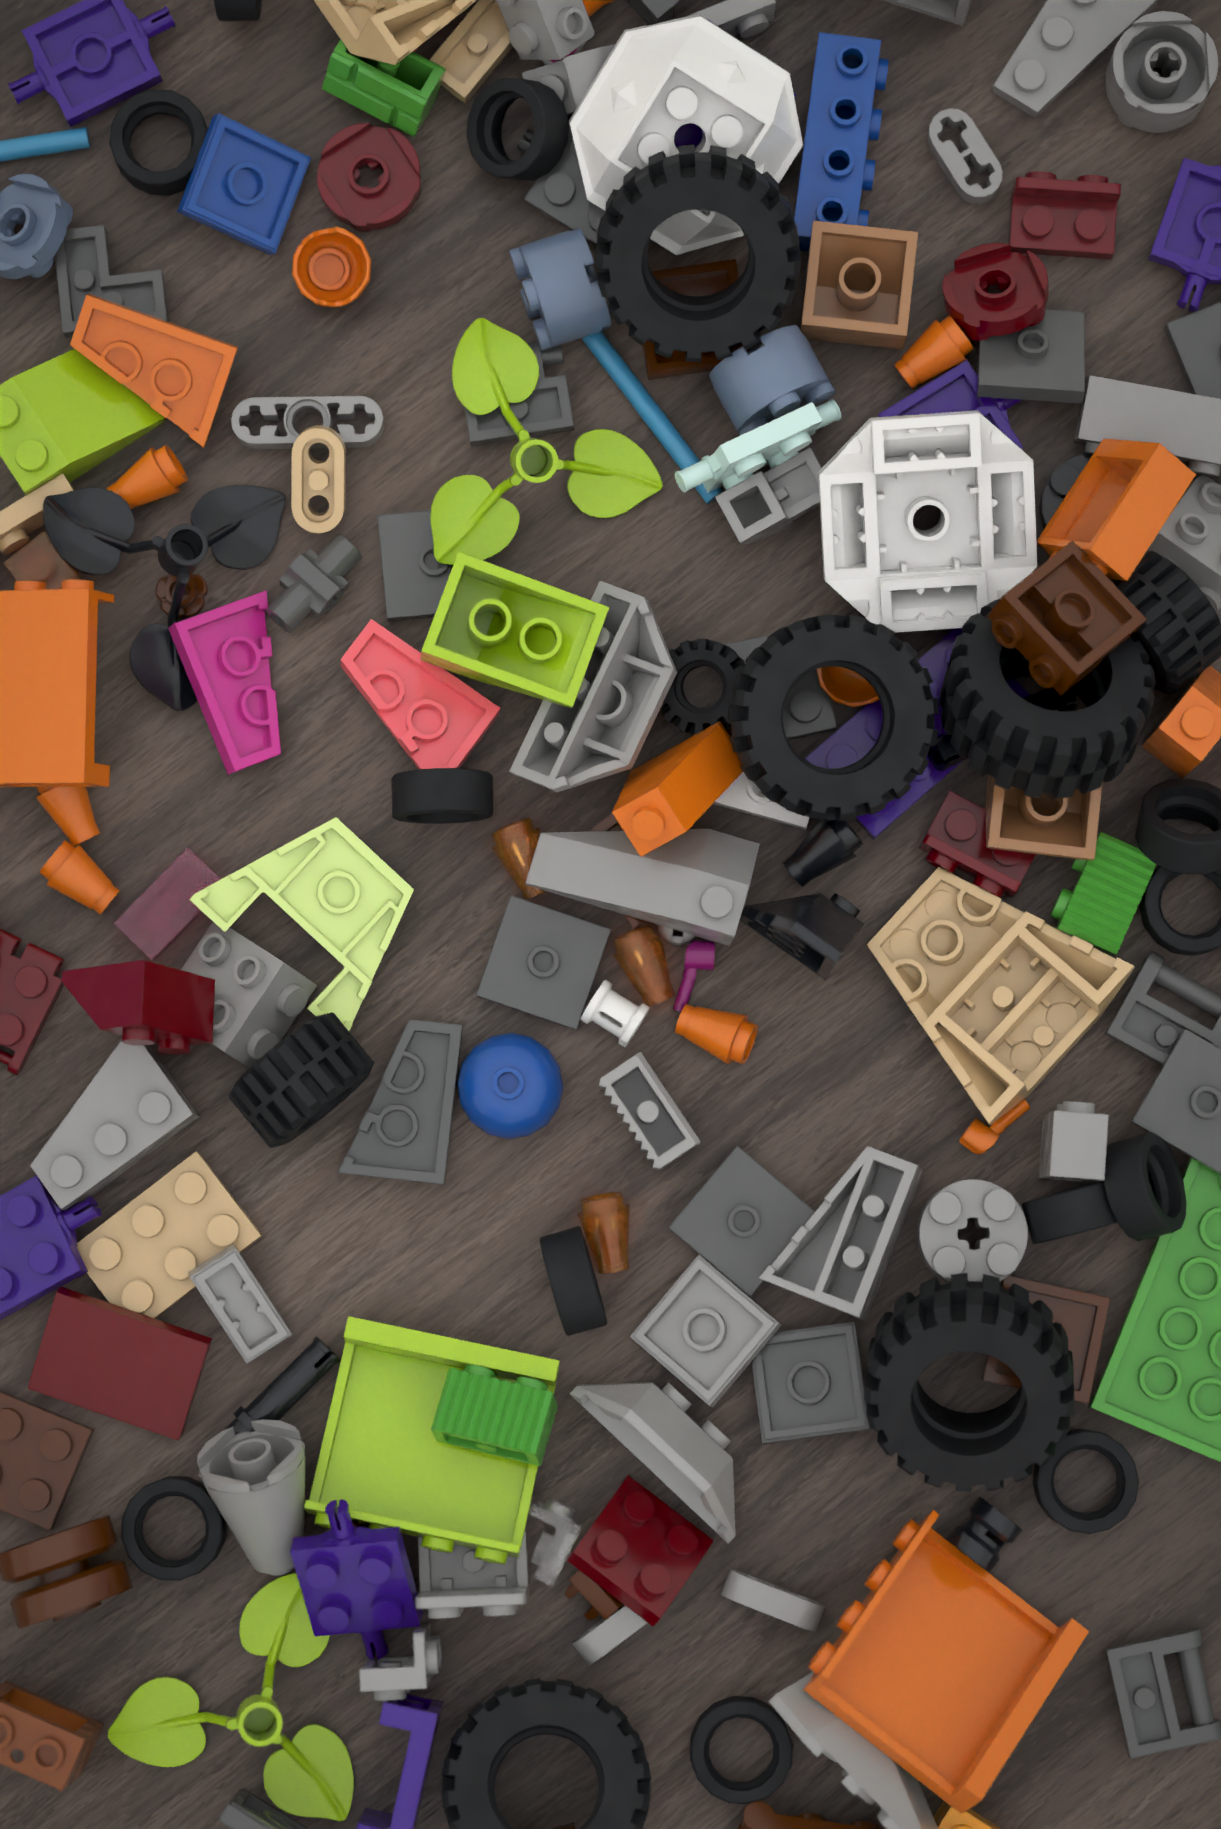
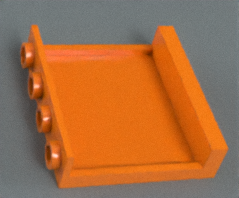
(49, 685)
(941, 1665)

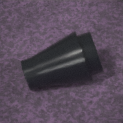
(822, 850)

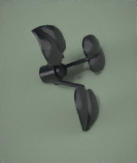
(92, 529)

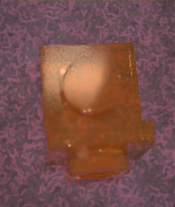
(40, 563)

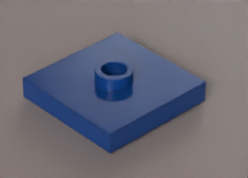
(244, 184)

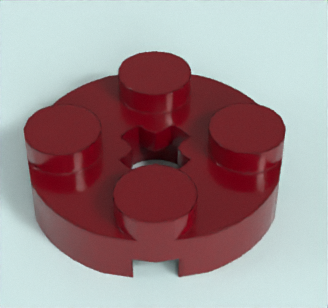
(377, 148)
(1002, 313)

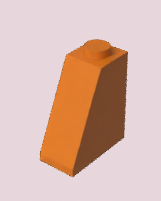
(1190, 725)
(676, 788)

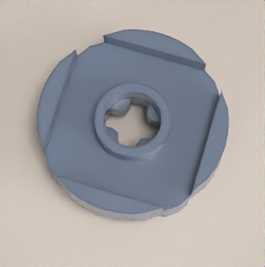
(44, 230)

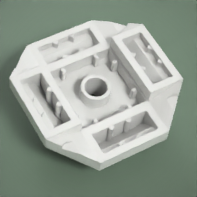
(677, 77)
(937, 574)

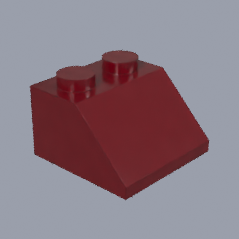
(147, 1003)

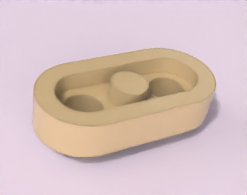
(318, 477)

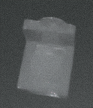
(553, 1550)

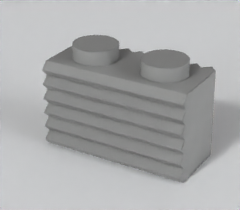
(648, 1111)

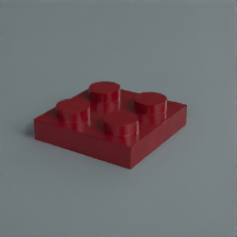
(640, 1551)

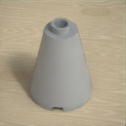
(259, 1489)

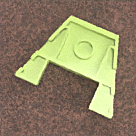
(334, 893)

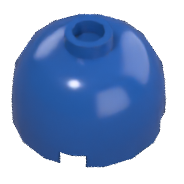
(510, 1086)

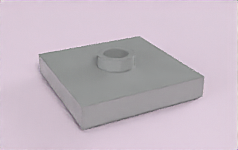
(705, 1331)

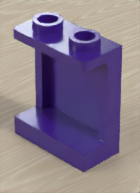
(421, 1718)

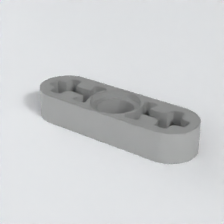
(269, 406)

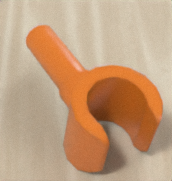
(980, 1137)

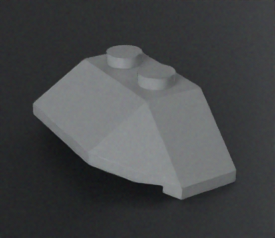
(613, 706)
(670, 1444)

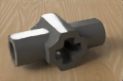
(314, 583)

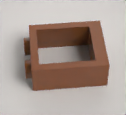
(50, 1735)

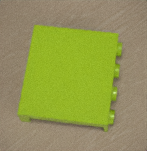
(390, 1464)

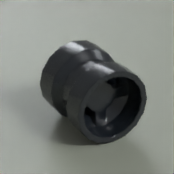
(984, 1534)

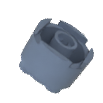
(560, 288)
(770, 379)

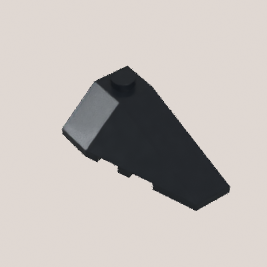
(807, 928)

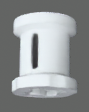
(615, 1013)

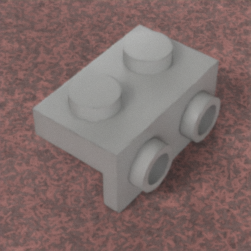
(546, 27)
(395, 1676)

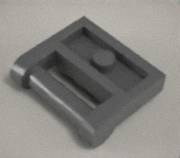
(1155, 1027)
(1146, 1695)

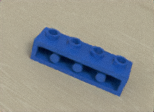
(838, 133)

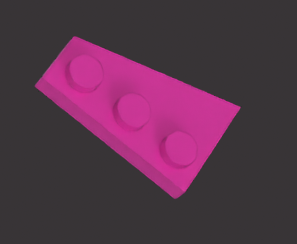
(230, 674)

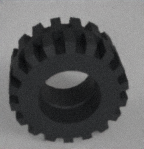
(1180, 625)
(301, 1079)

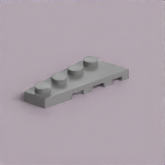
(1061, 46)

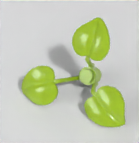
(606, 477)
(304, 1777)

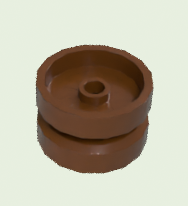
(64, 1573)

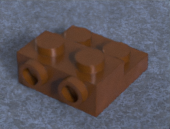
(1064, 618)

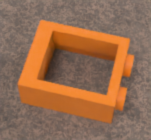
(1118, 504)

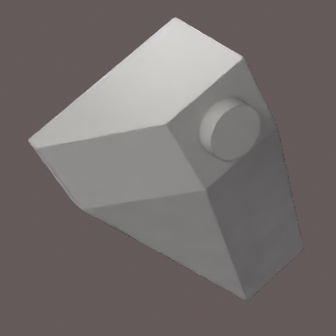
(684, 885)
(865, 1767)

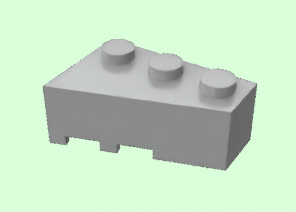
(113, 1125)
(851, 1235)

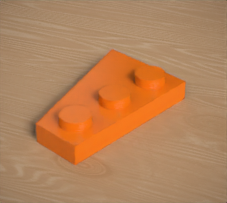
(159, 361)

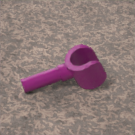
(698, 956)

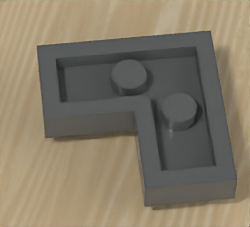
(85, 268)

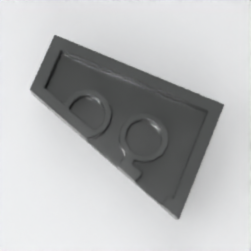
(412, 1111)

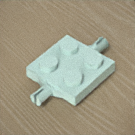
(760, 447)

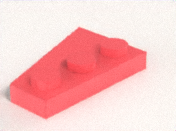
(421, 704)

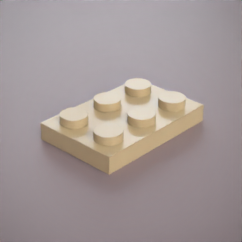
(165, 1232)

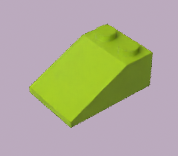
(67, 420)
(513, 631)

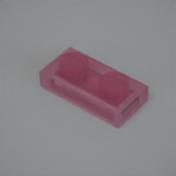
(165, 906)

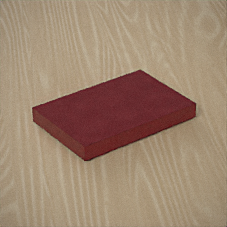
(119, 1363)

